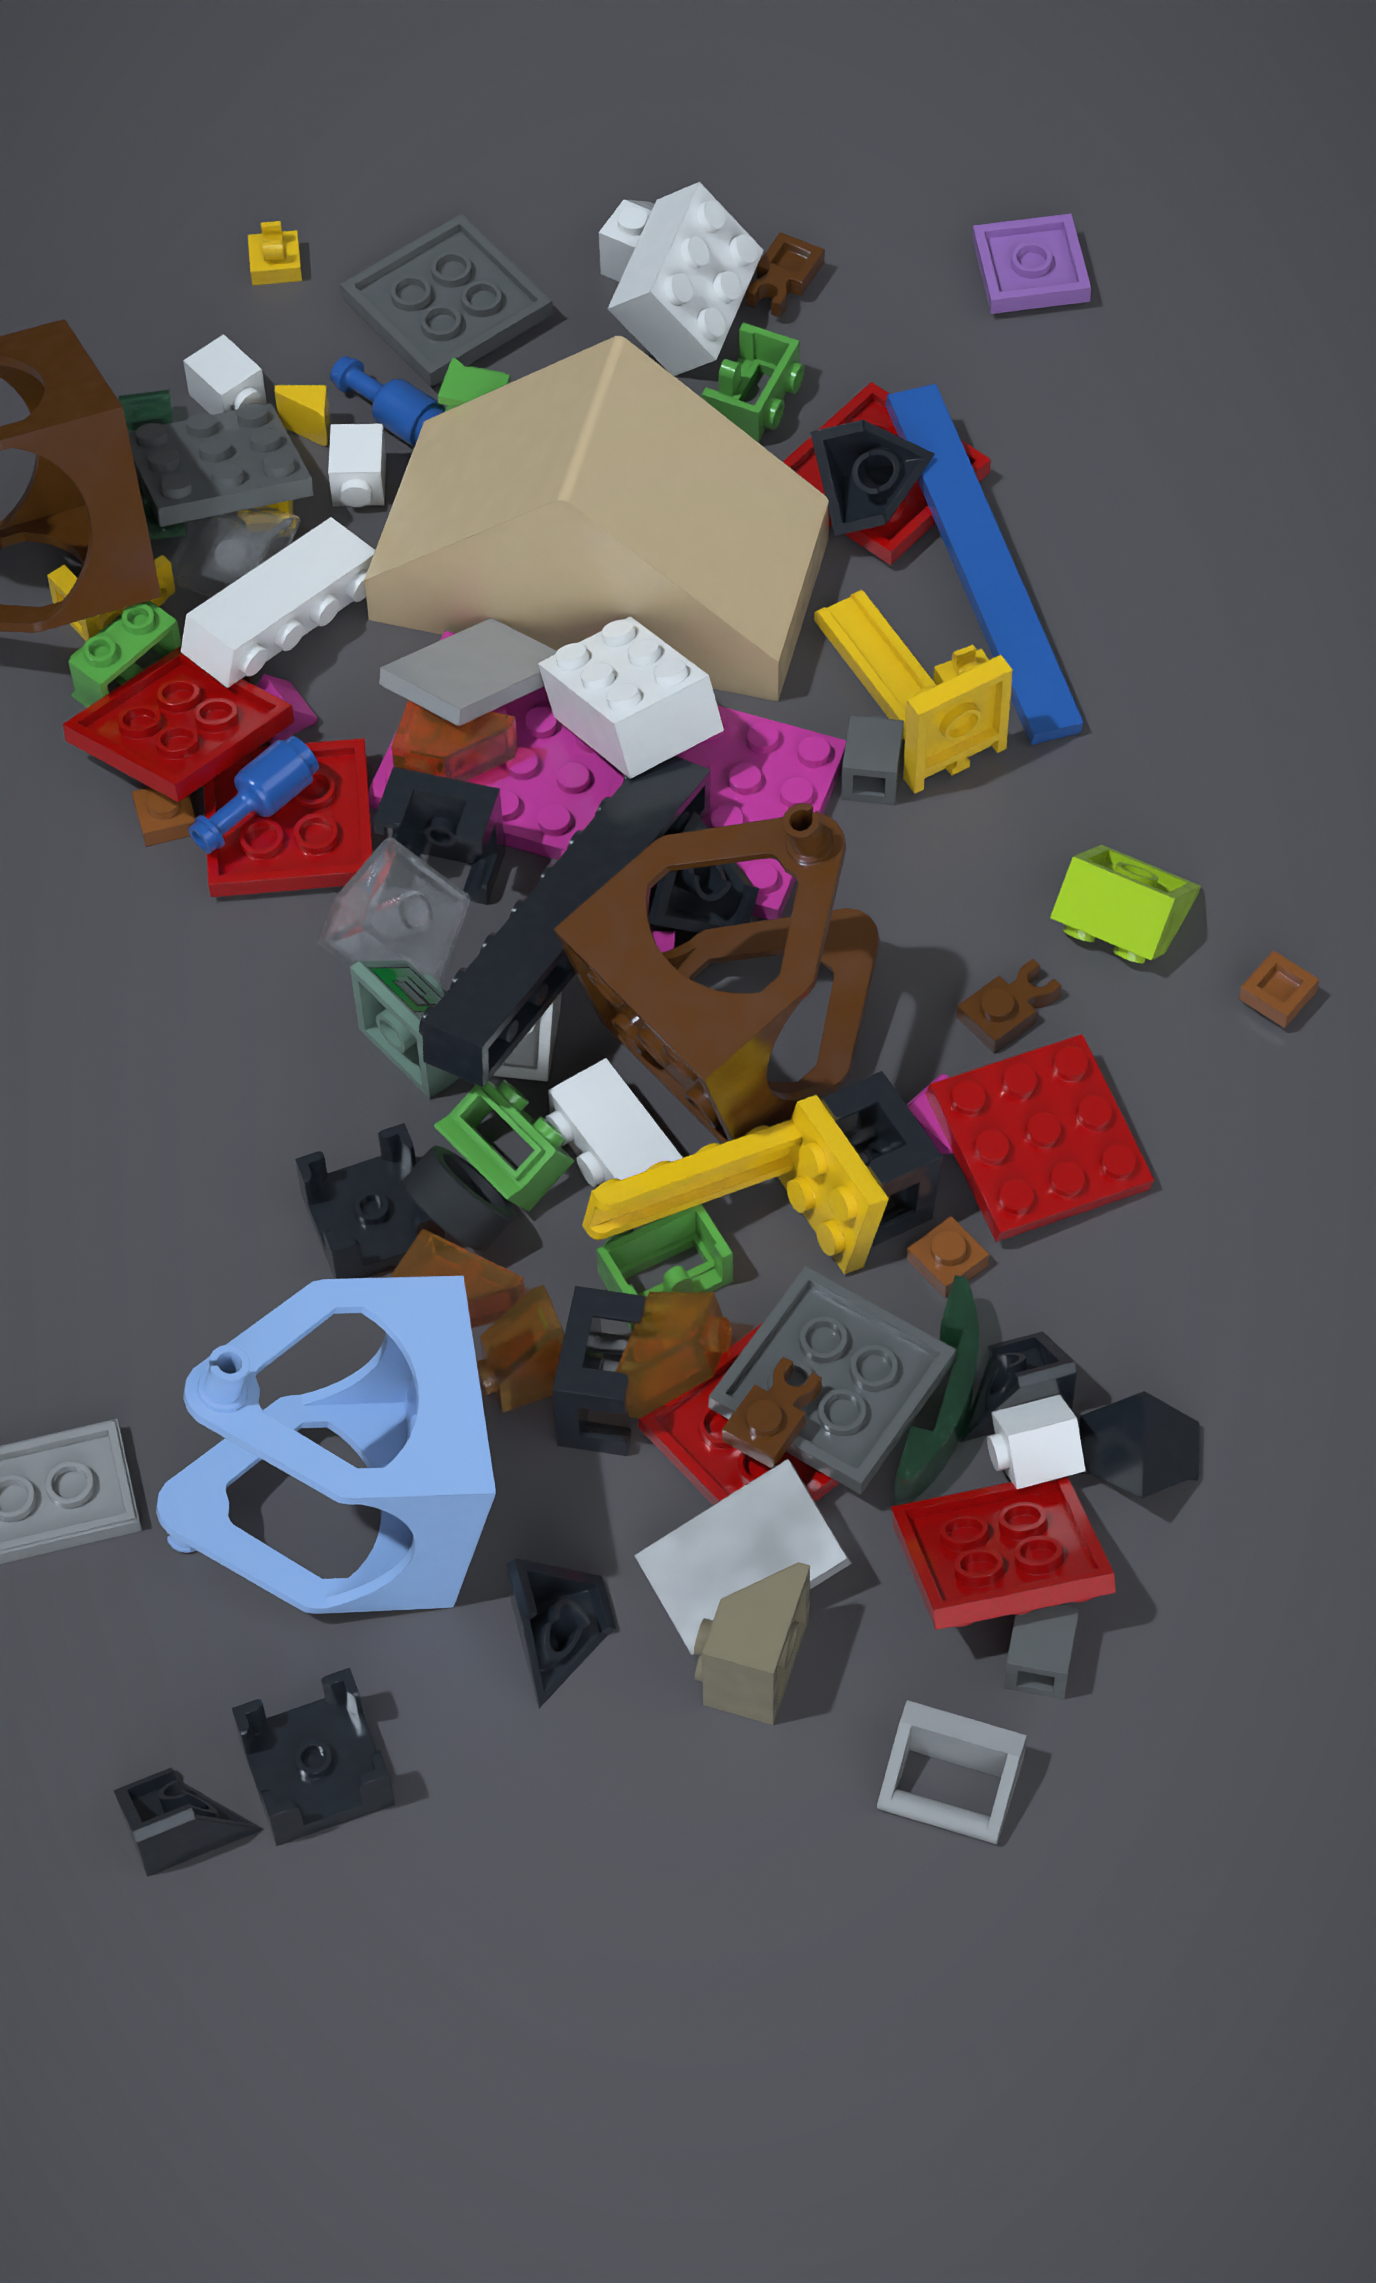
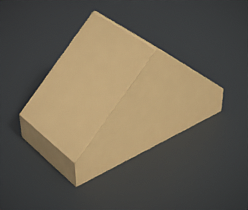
(602, 502)

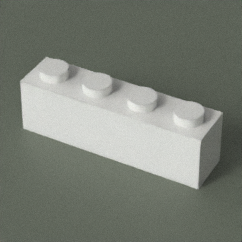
(277, 603)

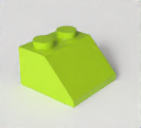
(1123, 903)

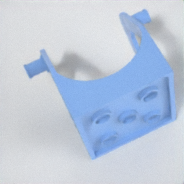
(405, 1413)

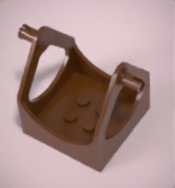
(82, 479)
(714, 1043)

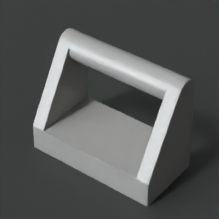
(961, 1743)

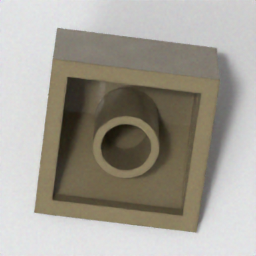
(754, 1644)

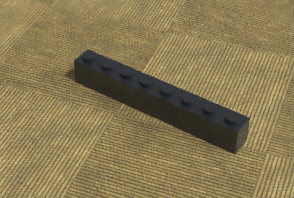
(524, 962)

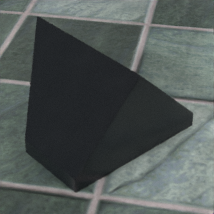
(865, 473)
(703, 895)
(1019, 1374)
(1140, 1444)
(558, 1618)
(176, 1821)

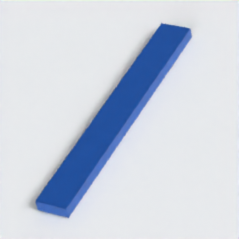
(986, 566)

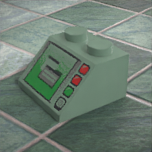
(389, 1010)

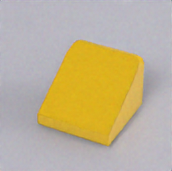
(305, 411)

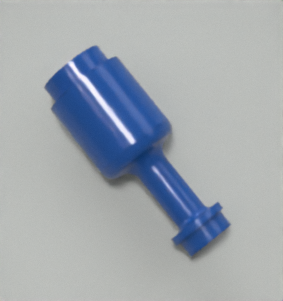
(395, 405)
(274, 774)

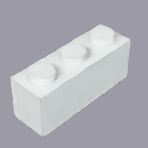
(607, 1126)

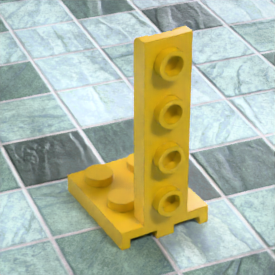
(940, 721)
(807, 1155)

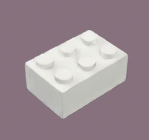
(686, 279)
(631, 696)

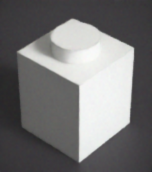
(223, 377)
(357, 465)
(1036, 1442)

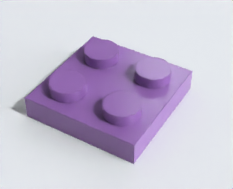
(1031, 263)

